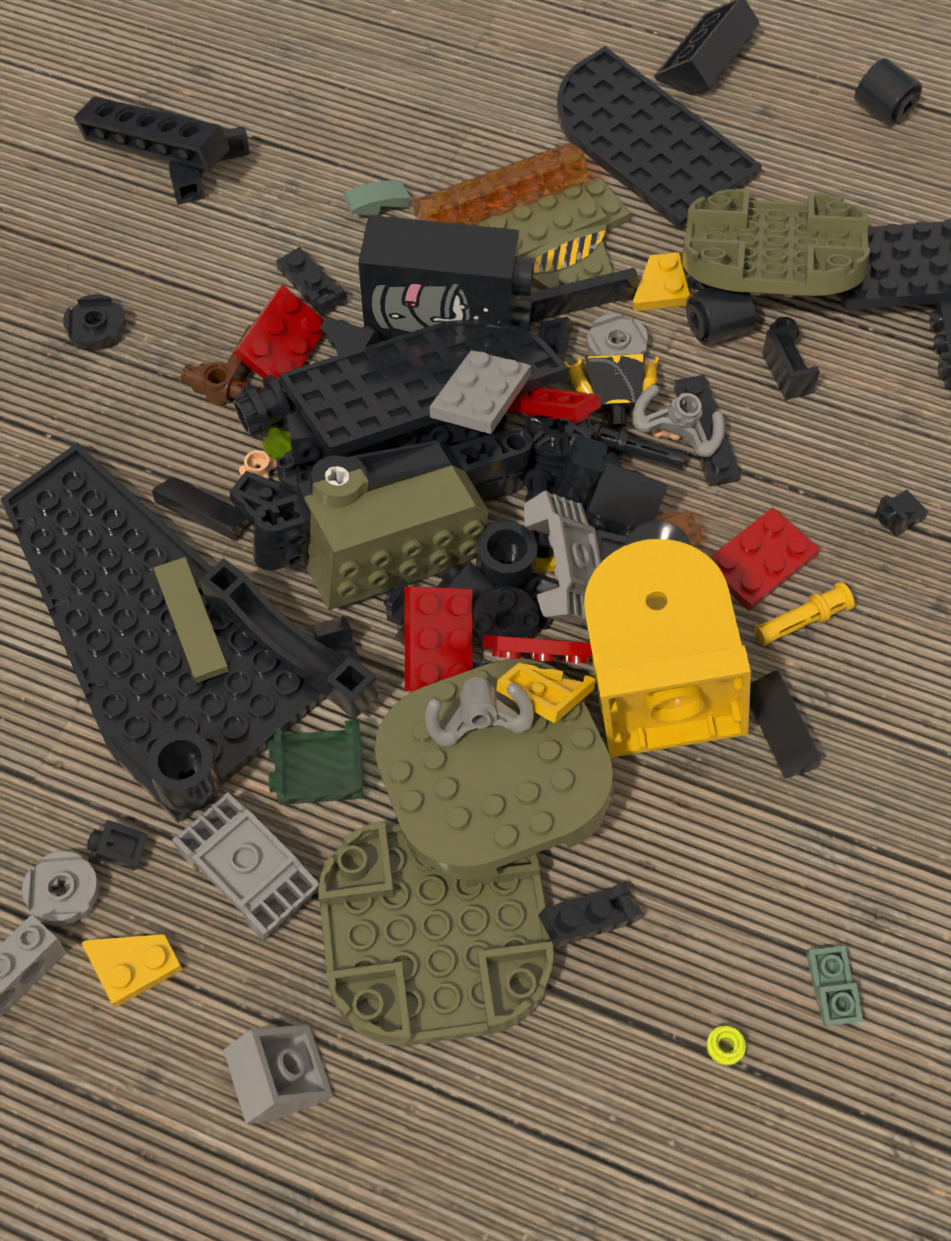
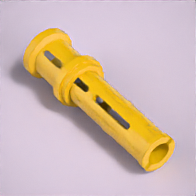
(817, 608)

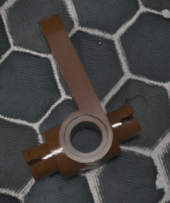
(218, 379)

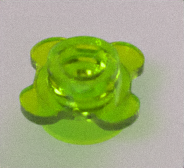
(277, 443)

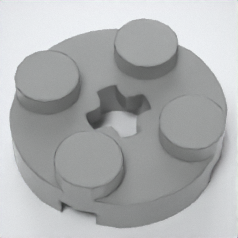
(615, 326)
(74, 904)

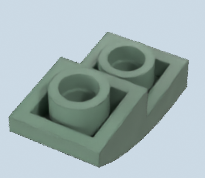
(370, 197)
(833, 986)

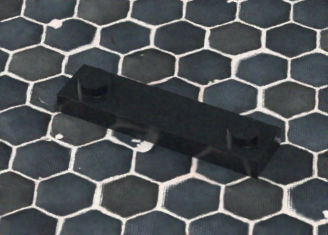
(583, 294)
(721, 466)

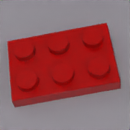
(280, 335)
(763, 558)
(436, 634)
(538, 648)

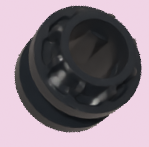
(264, 406)

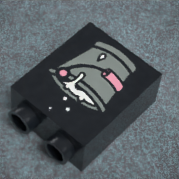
(441, 273)

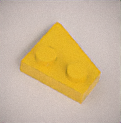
(662, 283)
(547, 690)
(131, 964)

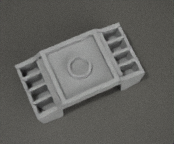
(574, 553)
(247, 864)

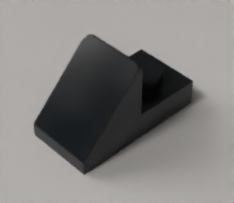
(337, 636)

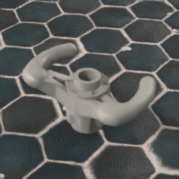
(681, 420)
(479, 710)

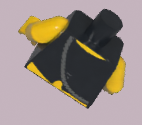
(616, 380)

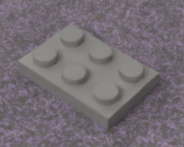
(480, 391)

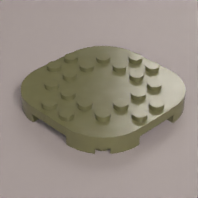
(776, 244)
(494, 789)
(428, 952)

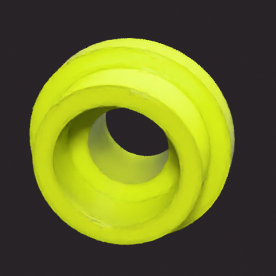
(729, 1034)

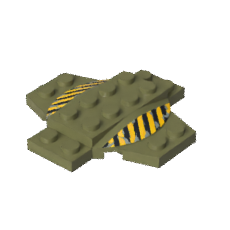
(565, 232)

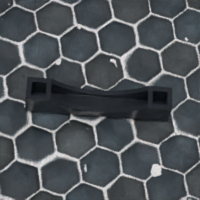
(328, 671)

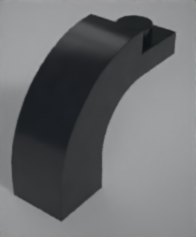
(187, 179)

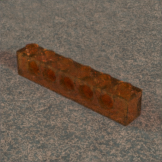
(505, 187)

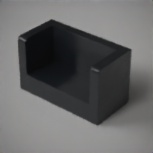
(787, 365)

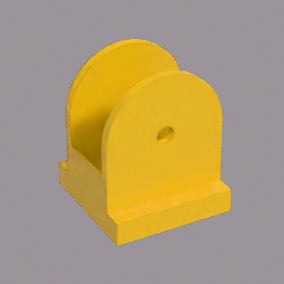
(665, 649)

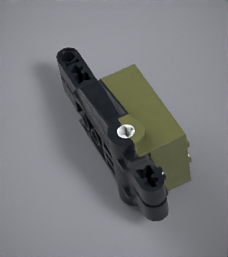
(389, 513)

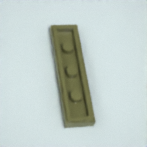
(191, 620)

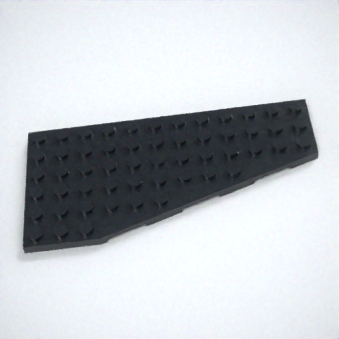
(94, 567)

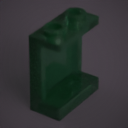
(317, 765)

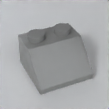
(276, 1072)

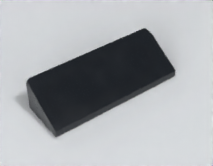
(201, 508)
(783, 726)

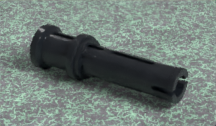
(622, 443)
(536, 482)

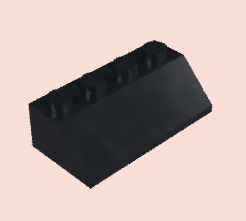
(709, 48)

